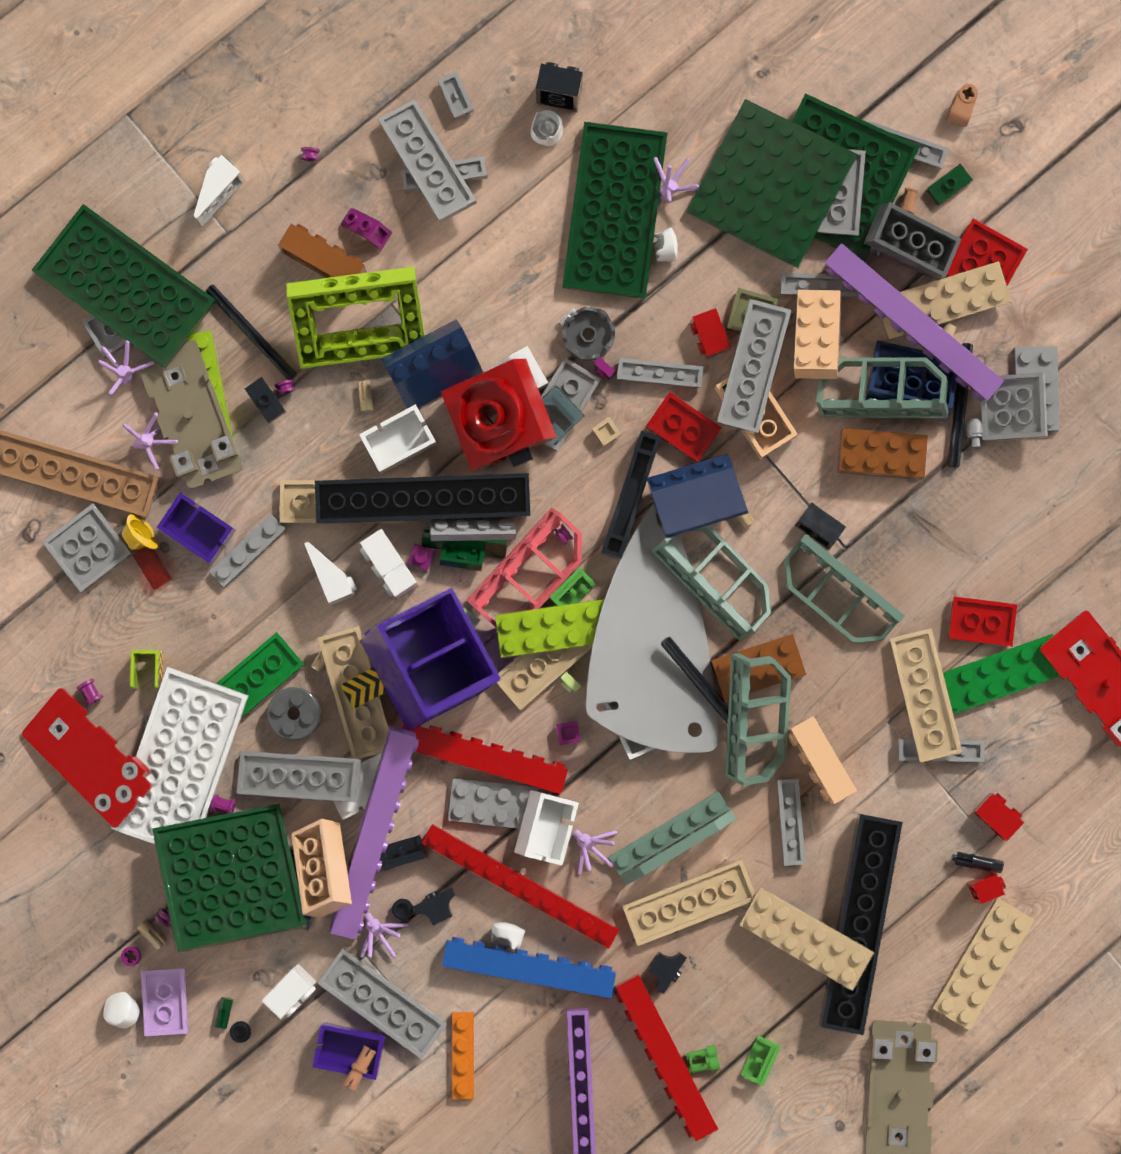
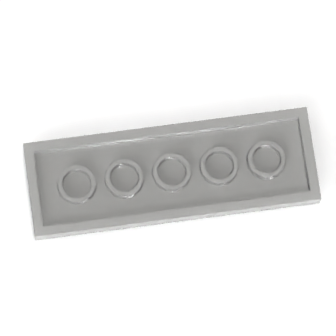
(427, 161)
(754, 366)
(299, 776)
(382, 1003)

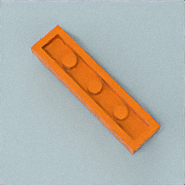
(462, 1055)

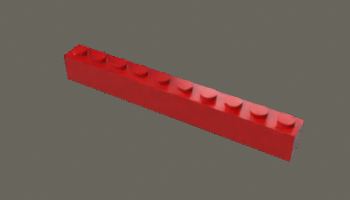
(520, 886)

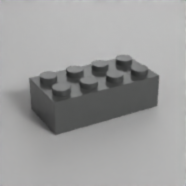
(912, 241)

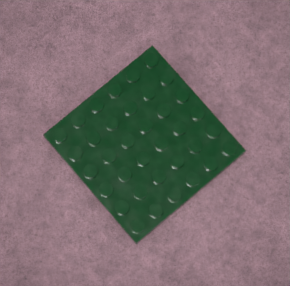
(885, 164)
(772, 183)
(228, 878)

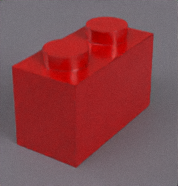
(710, 333)
(999, 816)
(986, 888)

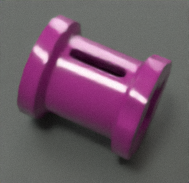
(89, 692)
(222, 805)

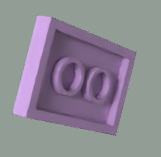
(164, 1002)

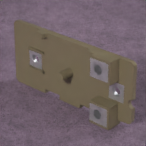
(191, 416)
(900, 1088)

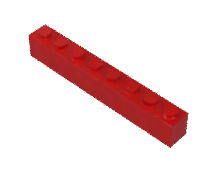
(490, 758)
(666, 1057)

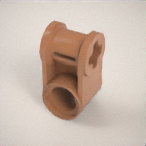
(962, 108)

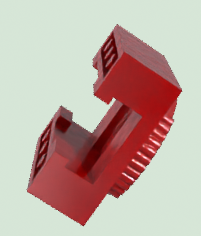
(519, 409)

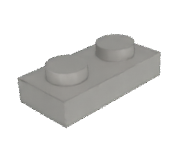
(455, 95)

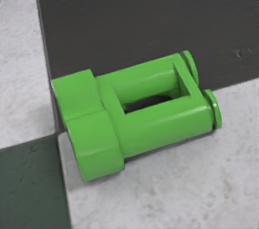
(709, 1054)

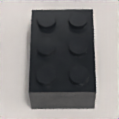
(559, 86)

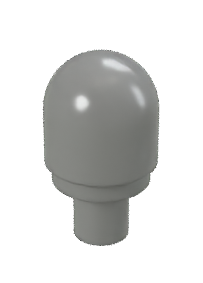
(974, 432)

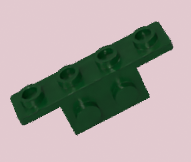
(466, 553)

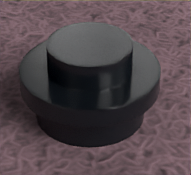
(402, 909)
(240, 1031)

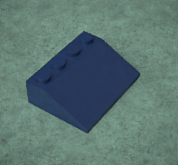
(432, 364)
(919, 381)
(697, 495)

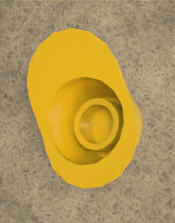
(138, 533)

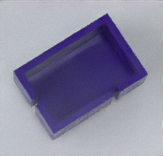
(196, 528)
(343, 1046)

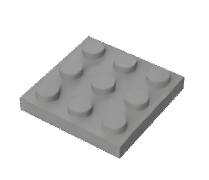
(1016, 408)
(87, 548)

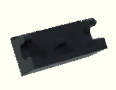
(820, 526)
(403, 852)

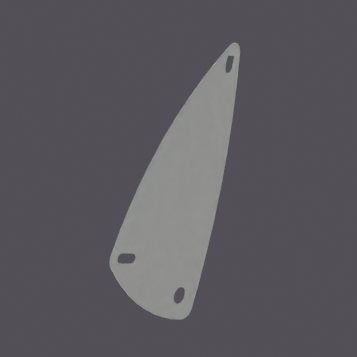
(632, 666)

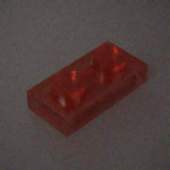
(152, 567)

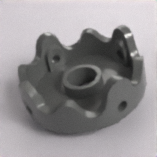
(591, 319)
(309, 713)

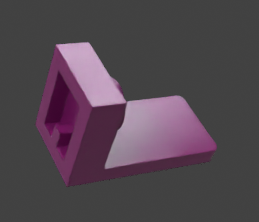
(366, 227)

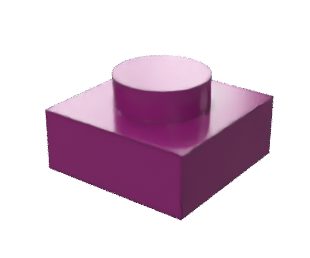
(603, 369)
(421, 557)
(568, 733)

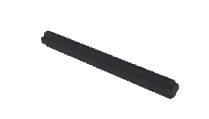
(257, 339)
(958, 421)
(696, 677)

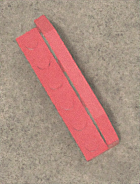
(522, 553)

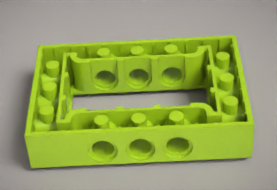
(348, 290)

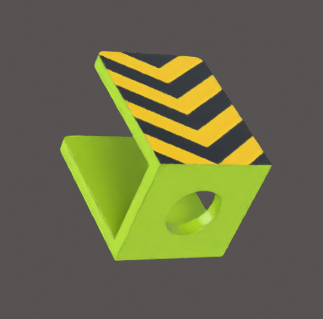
(134, 666)
(363, 688)

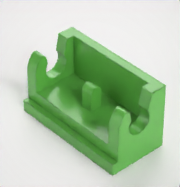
(573, 588)
(760, 1060)

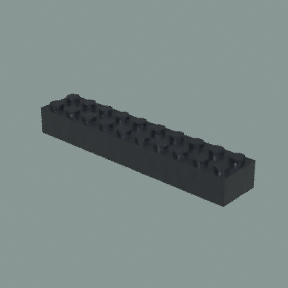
(422, 498)
(862, 917)

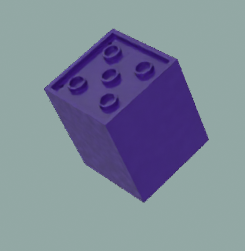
(429, 659)

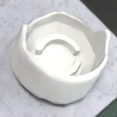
(547, 128)
(666, 246)
(507, 934)
(121, 1010)

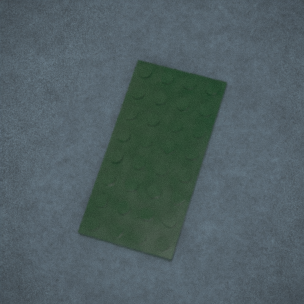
(614, 210)
(124, 285)

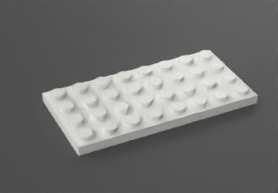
(184, 750)

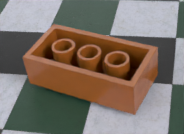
(317, 254)
(882, 454)
(782, 650)

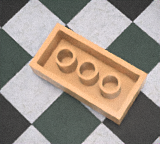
(817, 334)
(774, 428)
(821, 760)
(321, 868)

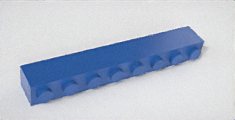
(529, 968)

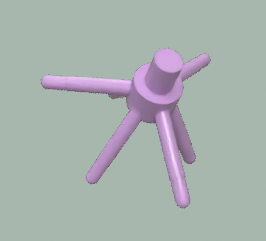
(670, 186)
(123, 371)
(146, 439)
(587, 843)
(375, 929)

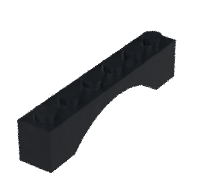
(631, 495)

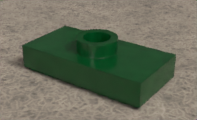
(949, 184)

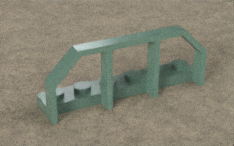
(884, 408)
(842, 574)
(705, 592)
(738, 717)
(669, 833)

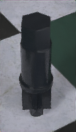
(978, 862)

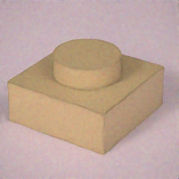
(606, 431)

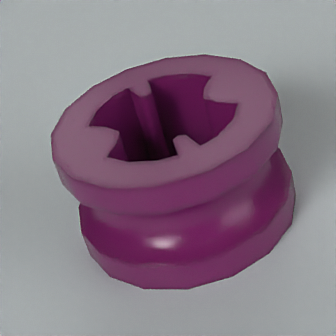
(310, 154)
(284, 387)
(563, 534)
(163, 917)
(125, 960)

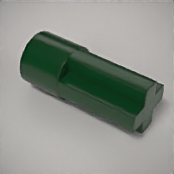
(223, 1012)

